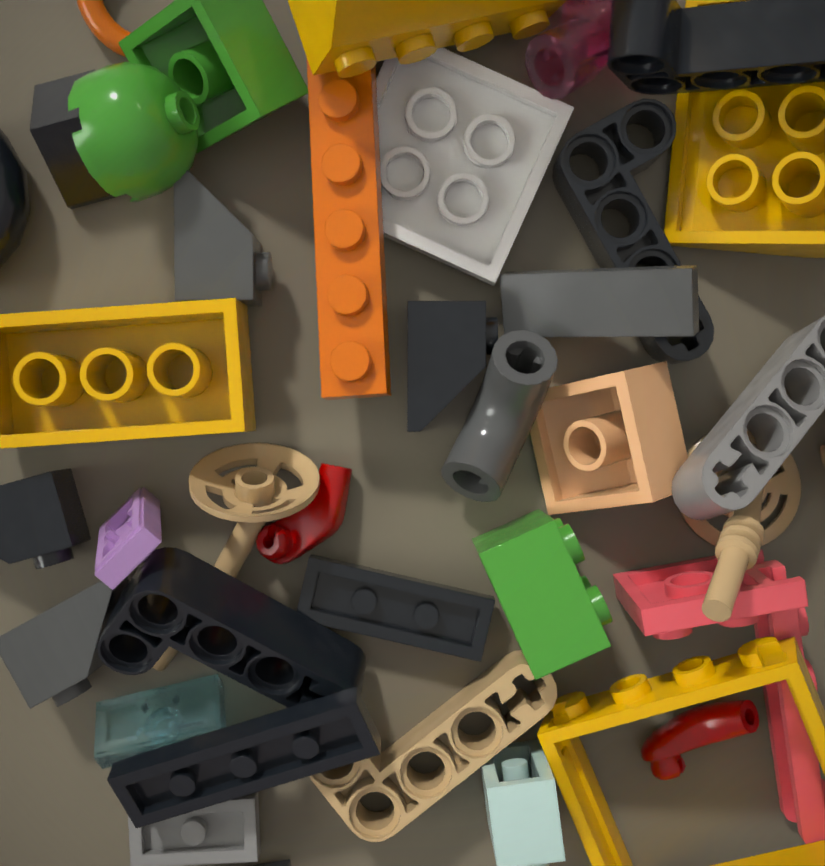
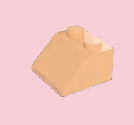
(609, 440)

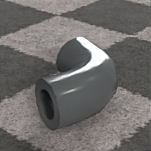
(501, 415)

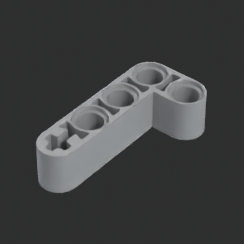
(772, 420)

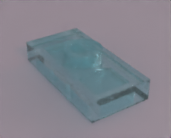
(157, 718)

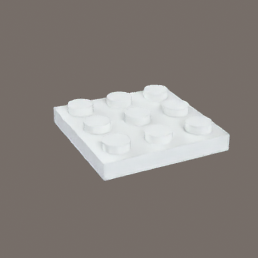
(461, 158)

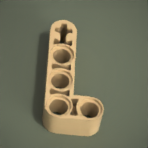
(438, 734)

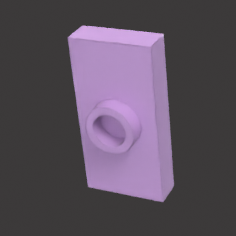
(128, 537)

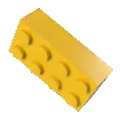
(125, 373)

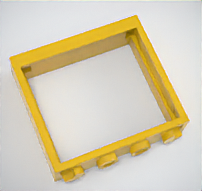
(639, 697)

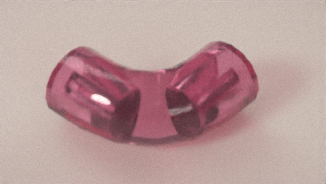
(572, 51)

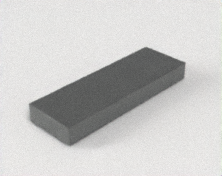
(602, 302)

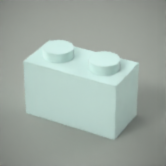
(522, 807)

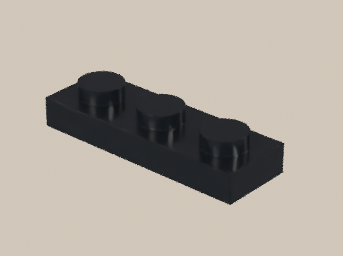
(396, 607)

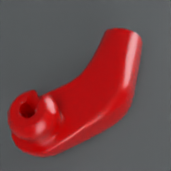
(311, 526)
(696, 729)

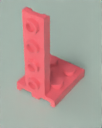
(668, 606)

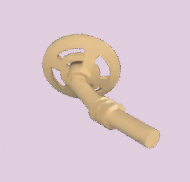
(251, 495)
(744, 535)

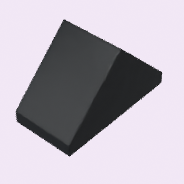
(52, 131)

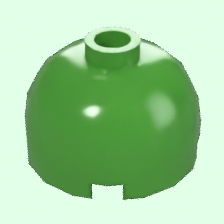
(135, 129)

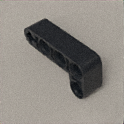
(716, 47)
(617, 189)
(228, 628)

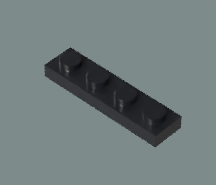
(245, 758)

